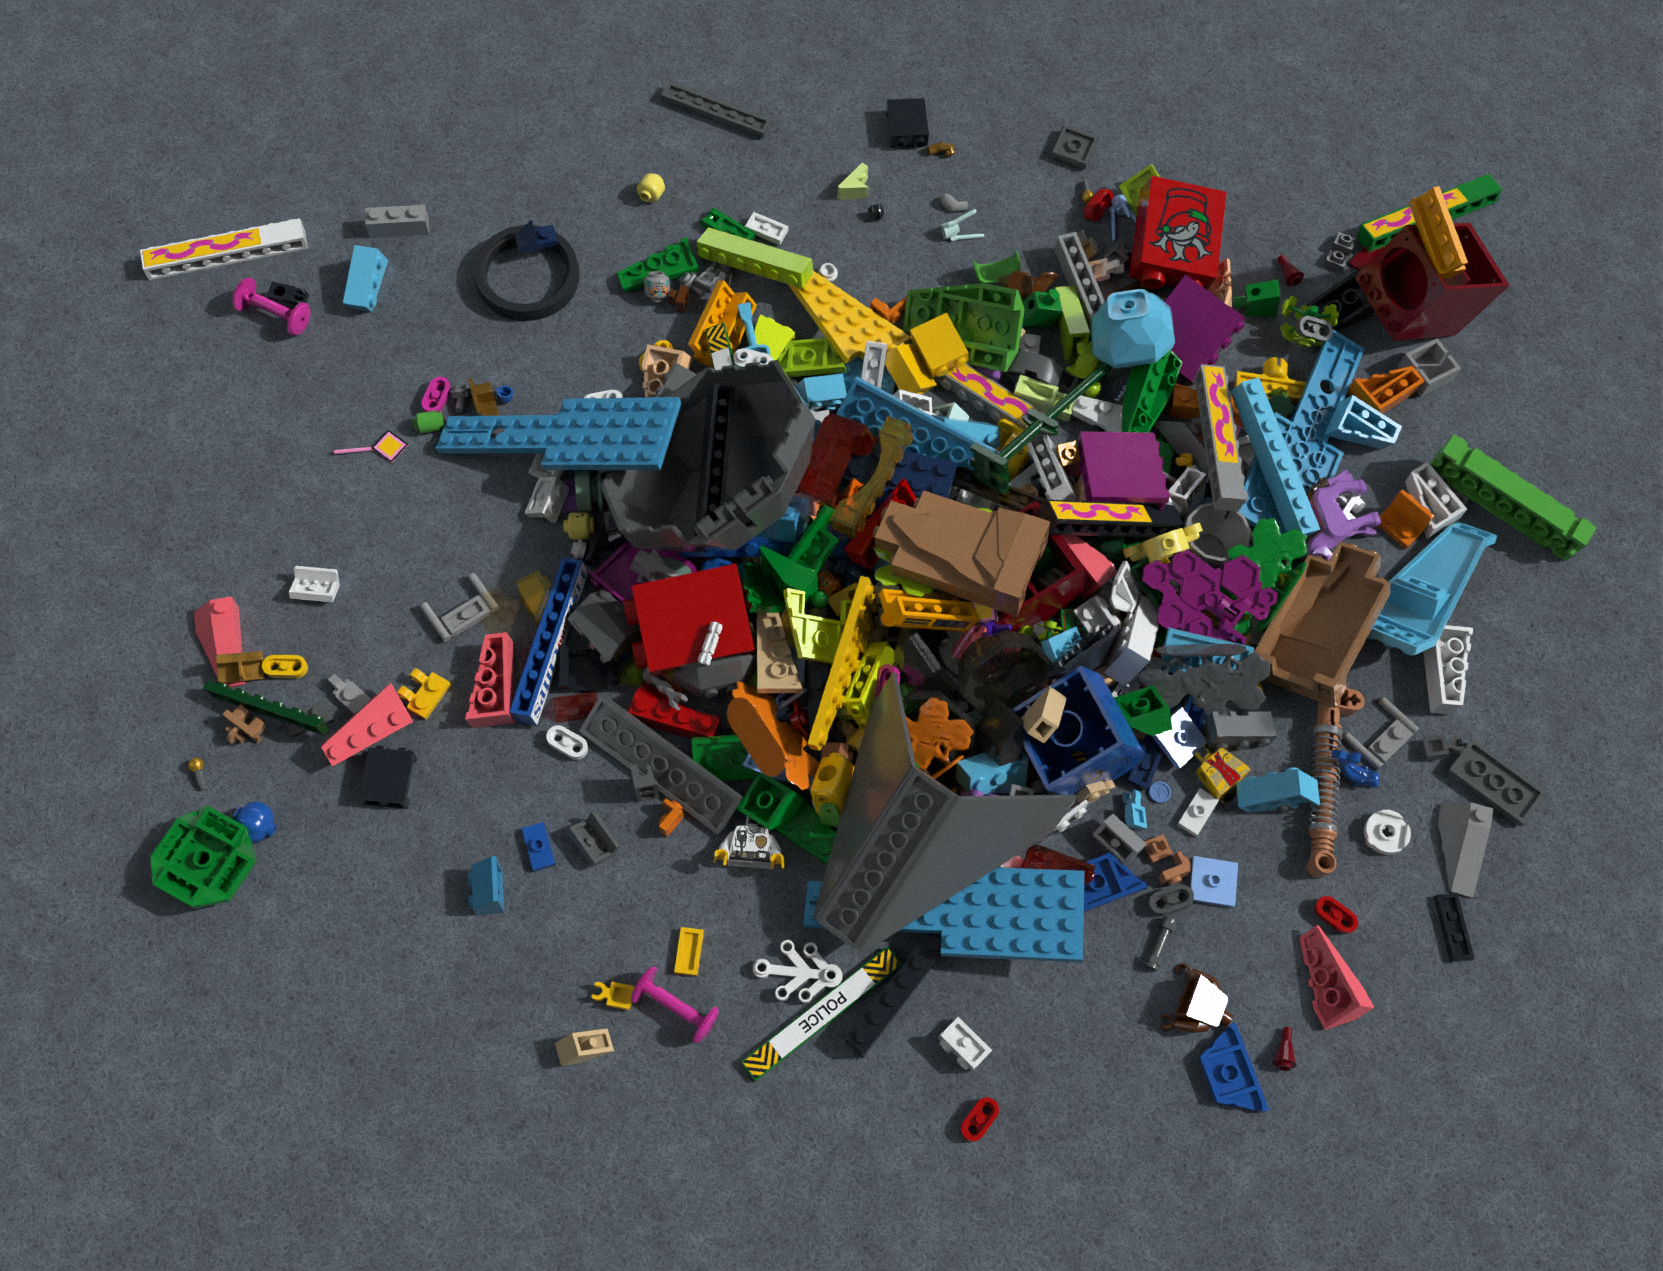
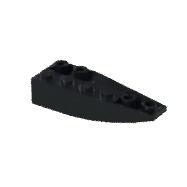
(1086, 651)

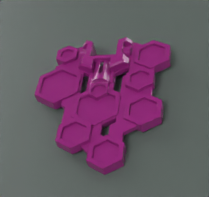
(1201, 589)

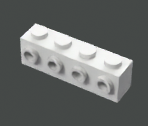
(1048, 466)

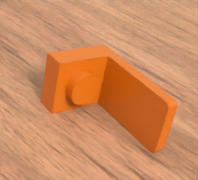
(891, 315)

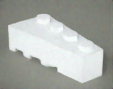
(1446, 669)

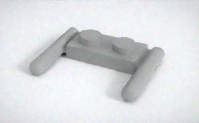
(464, 615)
(1388, 741)

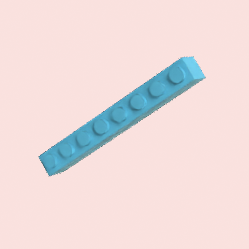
(1274, 457)

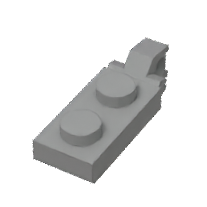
(348, 693)

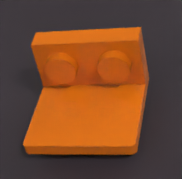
(1405, 519)

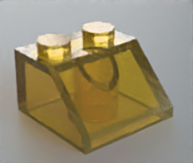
(534, 594)

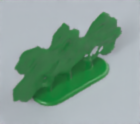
(1267, 552)

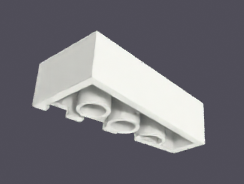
(1134, 643)

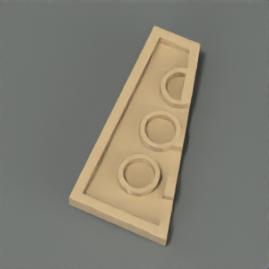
(774, 661)

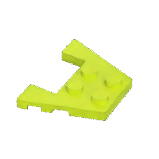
(814, 636)

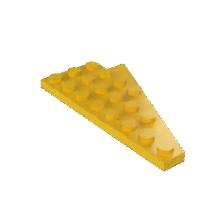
(845, 320)
(846, 661)

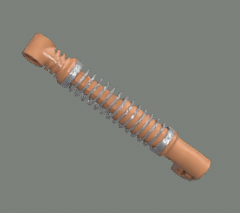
(1327, 735)

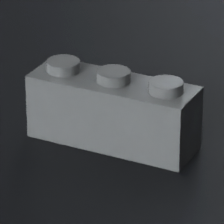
(397, 221)

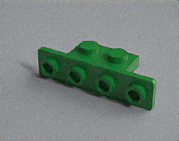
(816, 542)

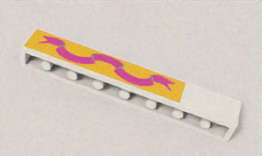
(223, 249)

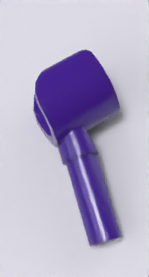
(992, 627)

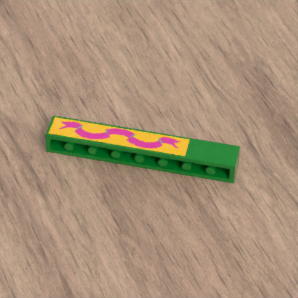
(1459, 201)

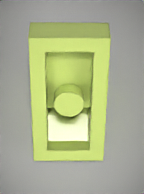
(854, 185)

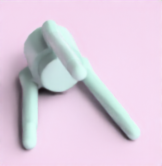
(951, 228)

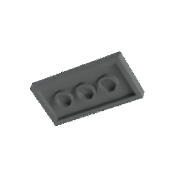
(1496, 782)

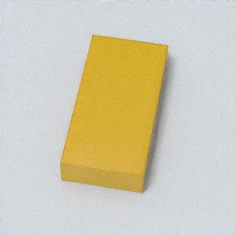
(689, 951)

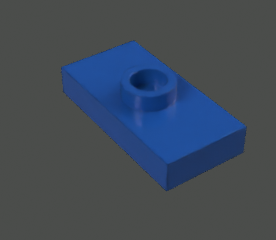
(538, 846)

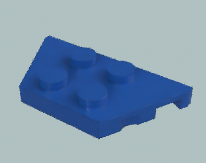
(1110, 882)
(1232, 1073)

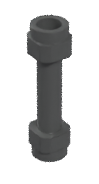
(1153, 960)

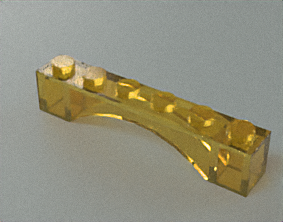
(851, 512)

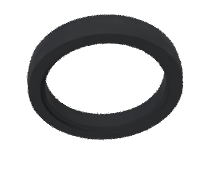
(531, 311)

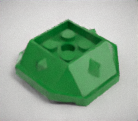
(191, 838)

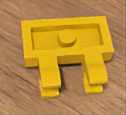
(429, 694)

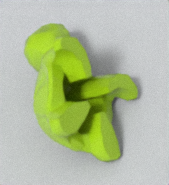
(1084, 366)

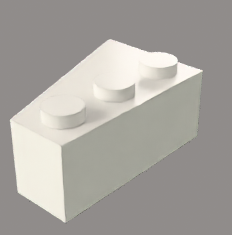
(1435, 495)

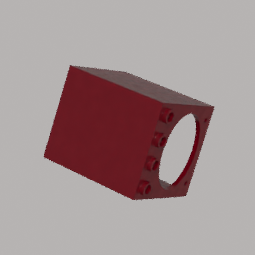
(1414, 297)

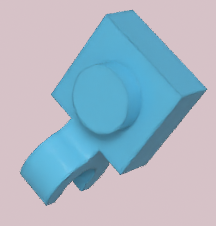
(1134, 812)

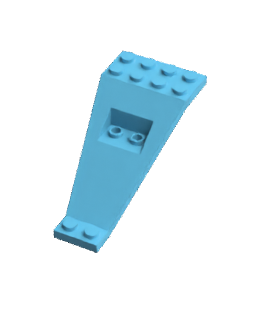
(1429, 589)

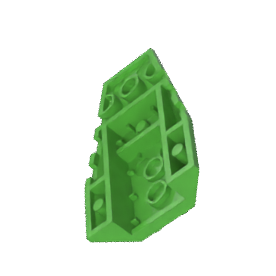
(982, 314)

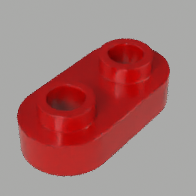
(1098, 205)
(1336, 913)
(979, 1119)

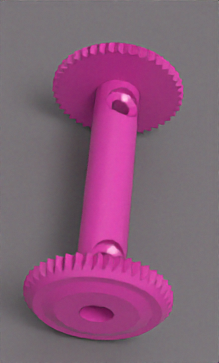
(246, 294)
(674, 1004)

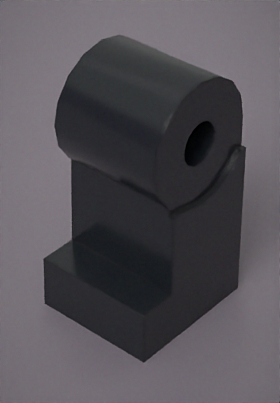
(287, 295)

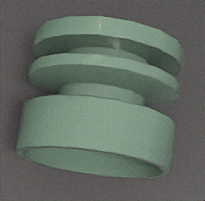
(589, 490)

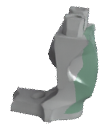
(653, 567)

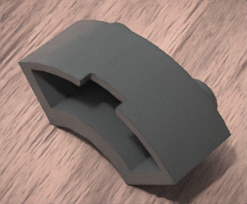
(1035, 367)

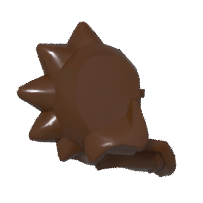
(1027, 284)

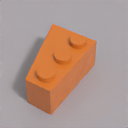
(1388, 389)

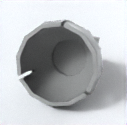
(1217, 534)

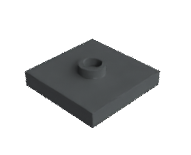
(1074, 147)

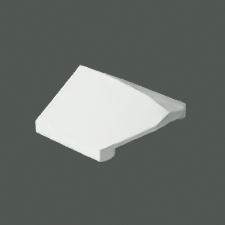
(1124, 590)

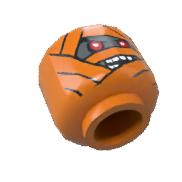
(828, 583)

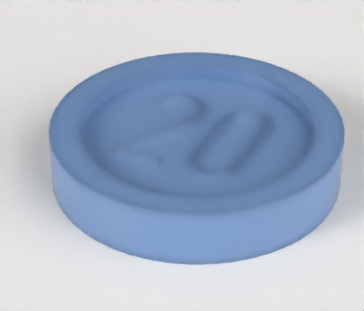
(1159, 792)

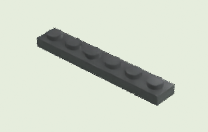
(716, 109)

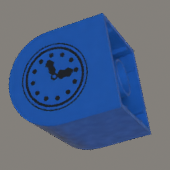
(1088, 725)

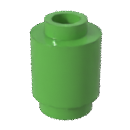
(428, 421)

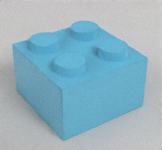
(822, 392)

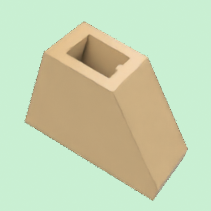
(1044, 714)

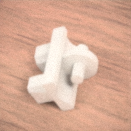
(1350, 502)

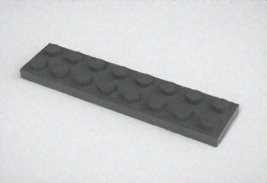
(675, 772)

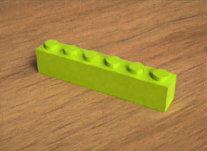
(755, 257)

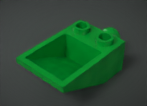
(785, 574)

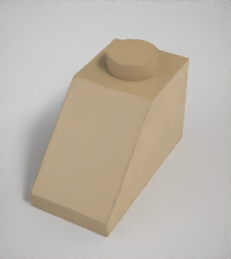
(583, 1046)

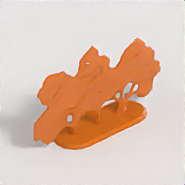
(935, 730)
(767, 739)

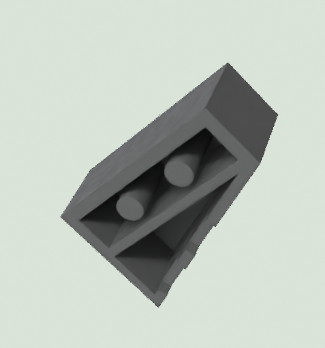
(1239, 731)

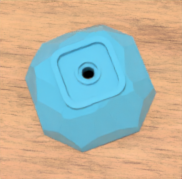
(1132, 329)

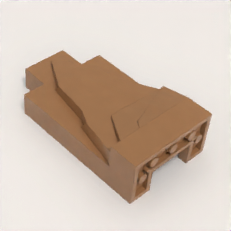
(963, 549)
(1325, 623)

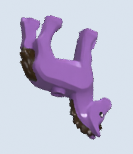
(1330, 517)

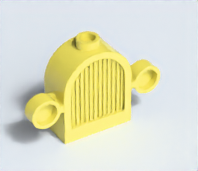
(1165, 544)

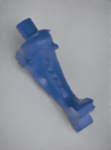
(1356, 774)

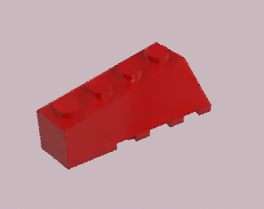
(862, 547)
(655, 712)

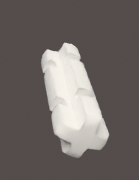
(710, 643)

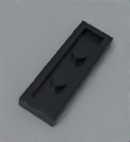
(1454, 927)

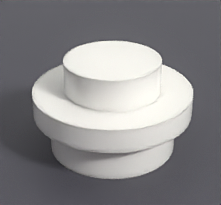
(828, 271)
(578, 549)

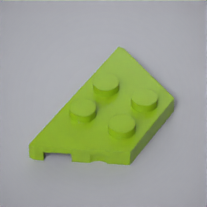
(810, 358)

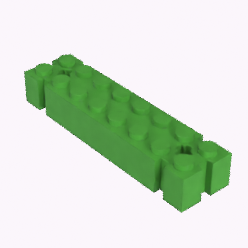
(1511, 498)

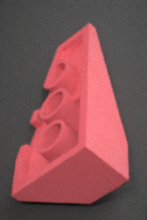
(1097, 566)
(219, 630)
(1336, 989)

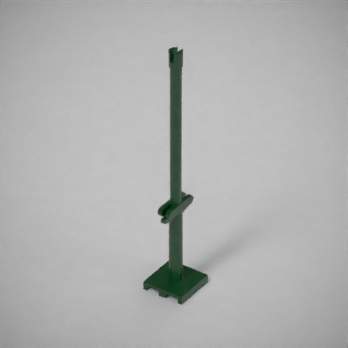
(992, 468)

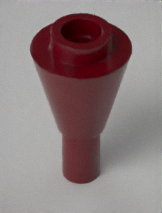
(1292, 275)
(1285, 1057)

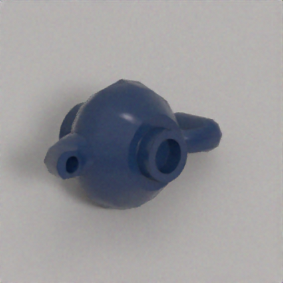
(851, 572)

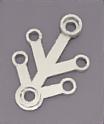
(800, 972)

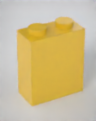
(939, 345)
(908, 369)

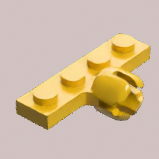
(1273, 378)

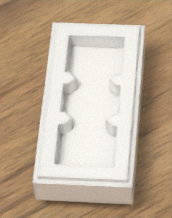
(1198, 812)

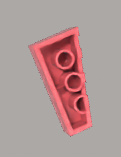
(493, 683)
(371, 723)

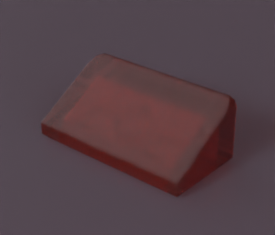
(574, 706)

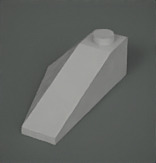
(1464, 840)

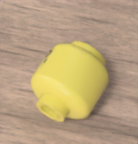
(652, 187)
(579, 526)

